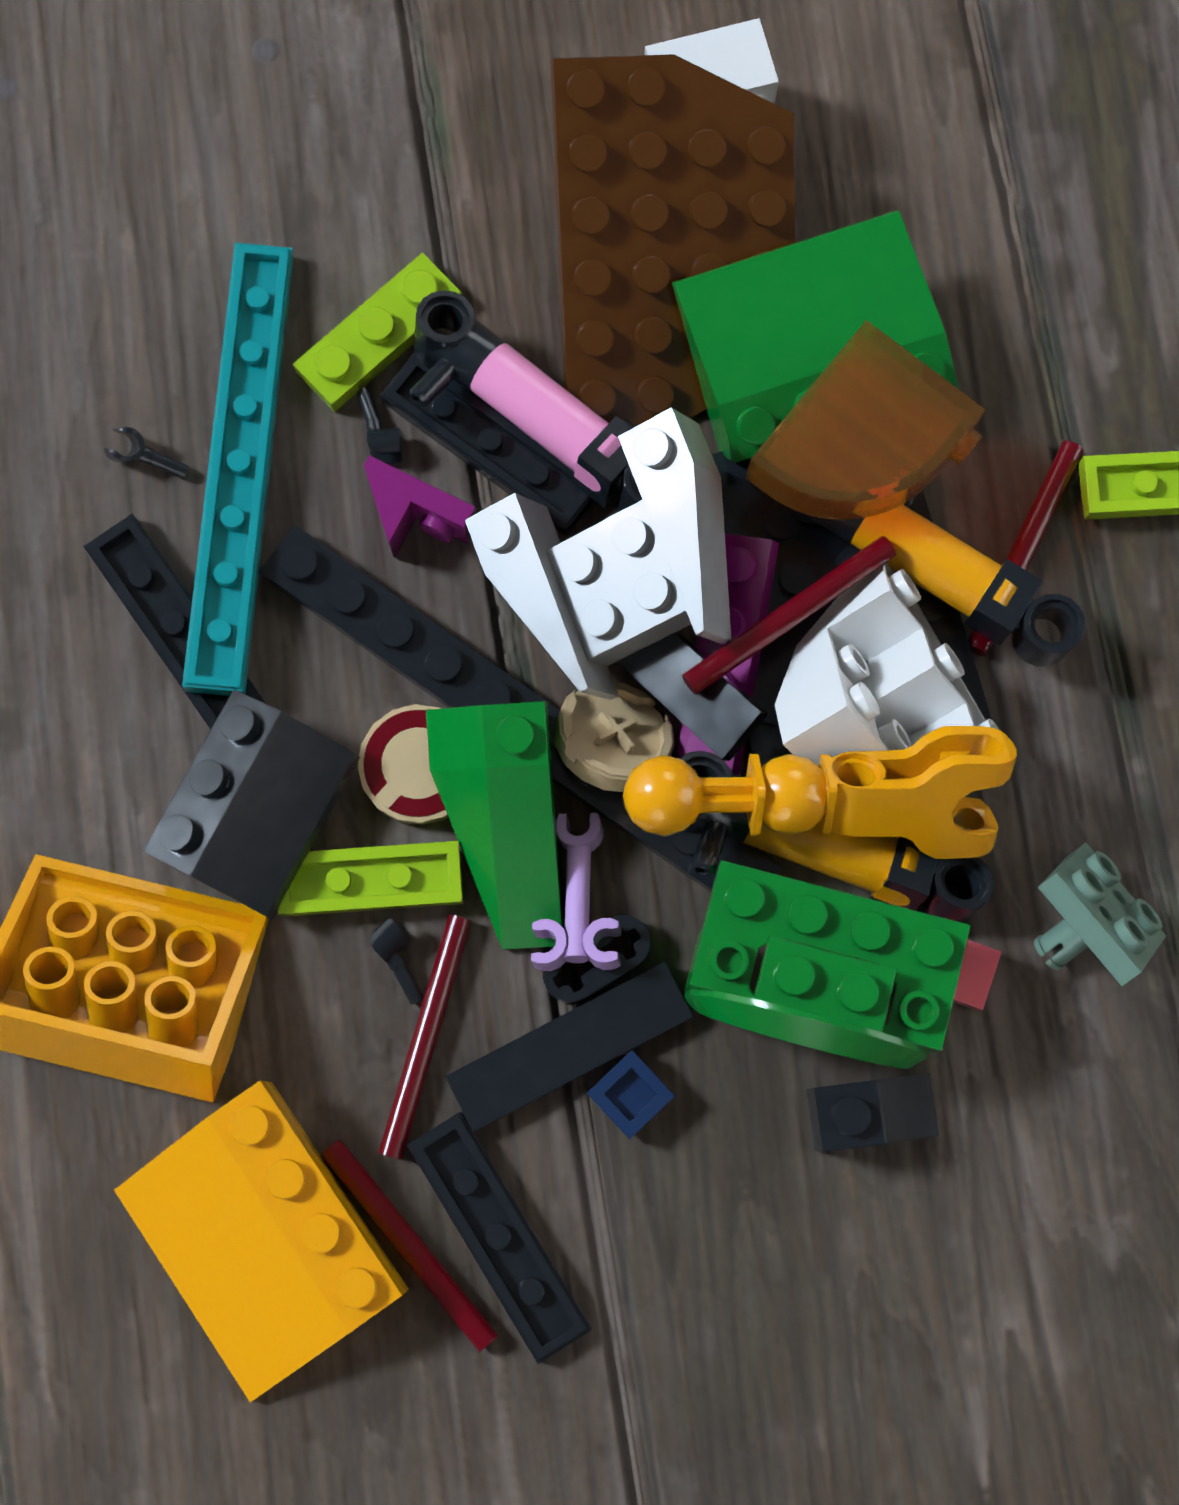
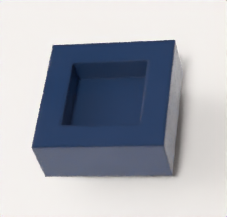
(630, 1094)

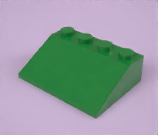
(783, 316)

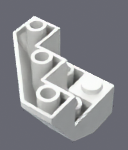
(872, 675)

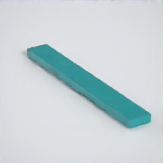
(238, 471)

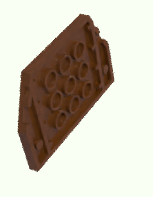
(655, 185)

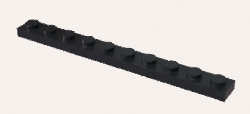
(455, 676)

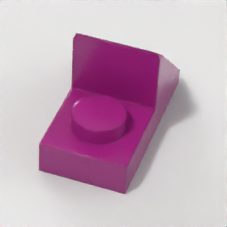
(405, 498)

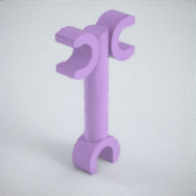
(579, 939)

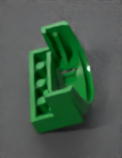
(825, 967)

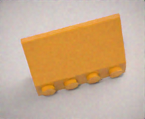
(125, 976)
(260, 1239)

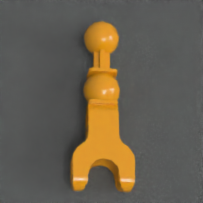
(854, 794)

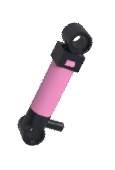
(521, 395)

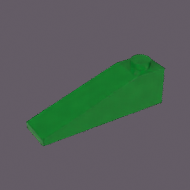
(500, 799)

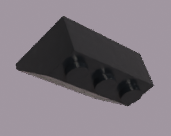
(252, 803)

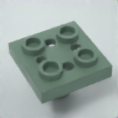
(1098, 916)

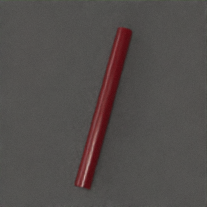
(1037, 520)
(789, 615)
(425, 1037)
(409, 1245)

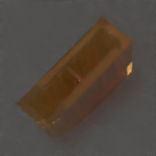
(866, 433)

